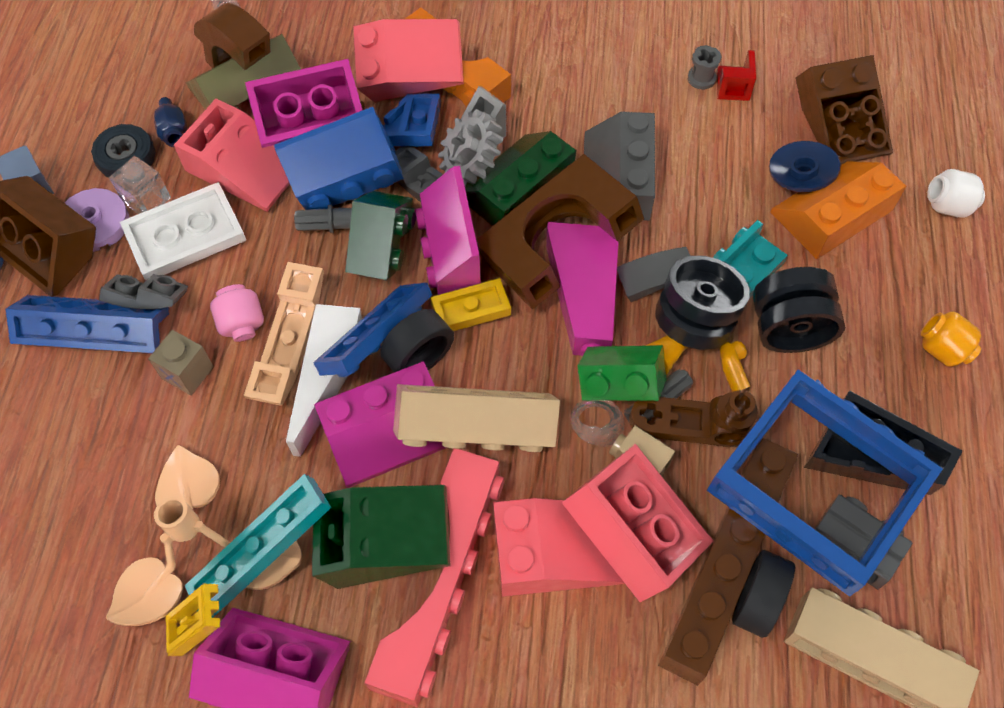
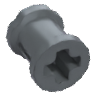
(703, 72)

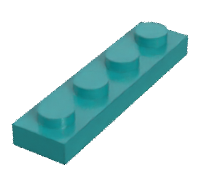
(263, 541)

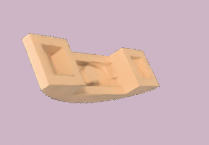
(288, 337)

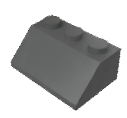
(627, 152)

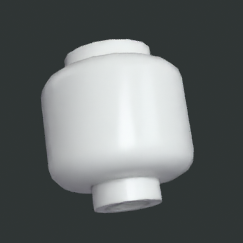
(956, 193)

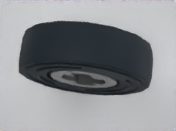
(118, 140)

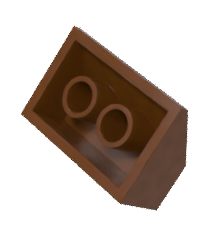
(42, 235)

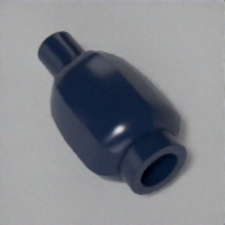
(169, 122)

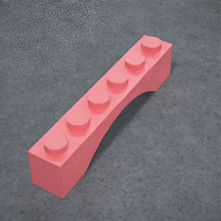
(407, 655)

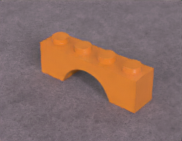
(476, 73)

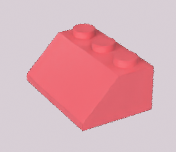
(638, 524)

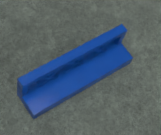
(83, 324)

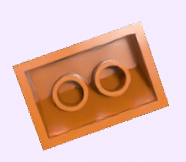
(843, 208)

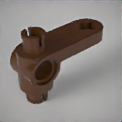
(718, 422)

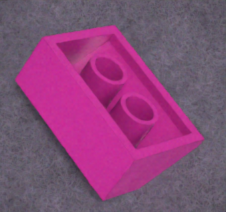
(302, 100)
(449, 234)
(362, 425)
(266, 664)

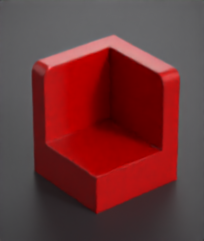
(737, 82)

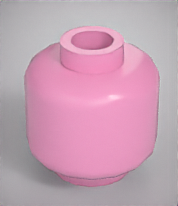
(236, 312)

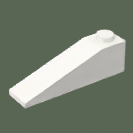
(327, 328)

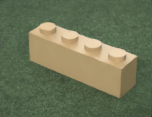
(475, 416)
(879, 654)

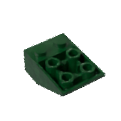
(381, 534)

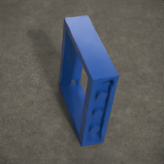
(789, 530)

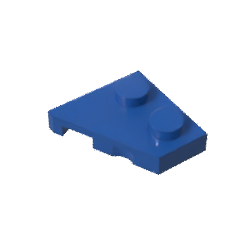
(413, 120)

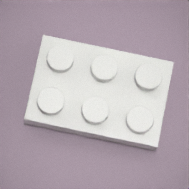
(182, 231)

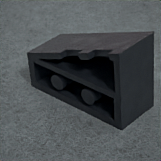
(842, 458)

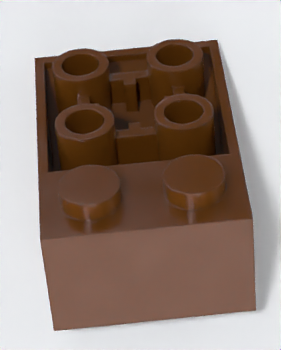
(846, 108)

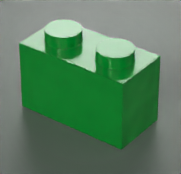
(622, 373)

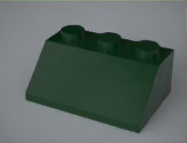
(518, 174)

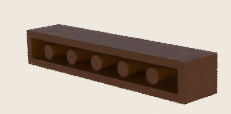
(724, 571)

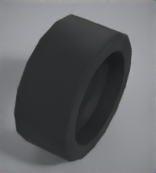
(417, 339)
(764, 594)

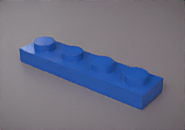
(370, 332)

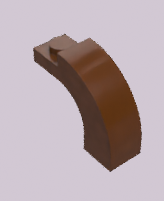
(232, 34)

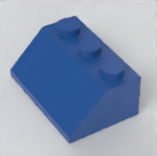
(340, 160)

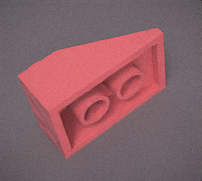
(407, 57)
(546, 549)

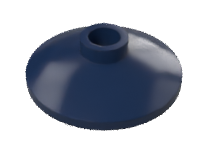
(804, 166)

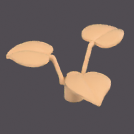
(147, 586)

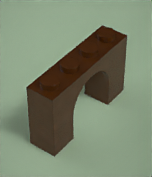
(579, 191)

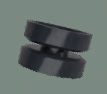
(701, 302)
(798, 310)

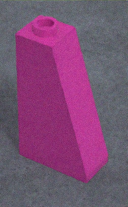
(587, 271)

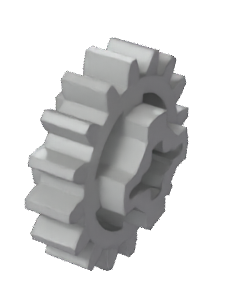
(471, 145)

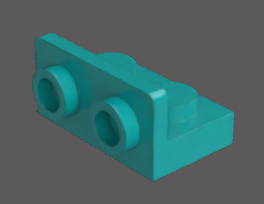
(752, 255)

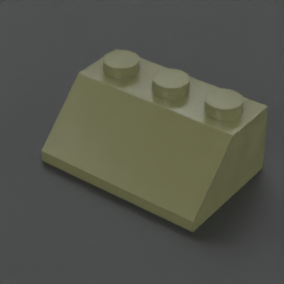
(228, 79)

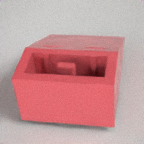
(228, 150)

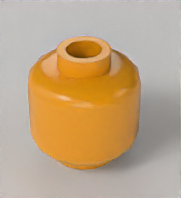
(951, 339)

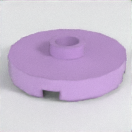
(104, 211)

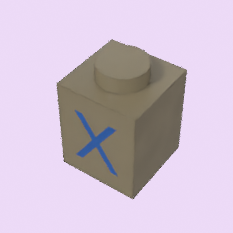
(181, 362)

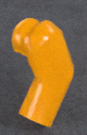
(730, 358)

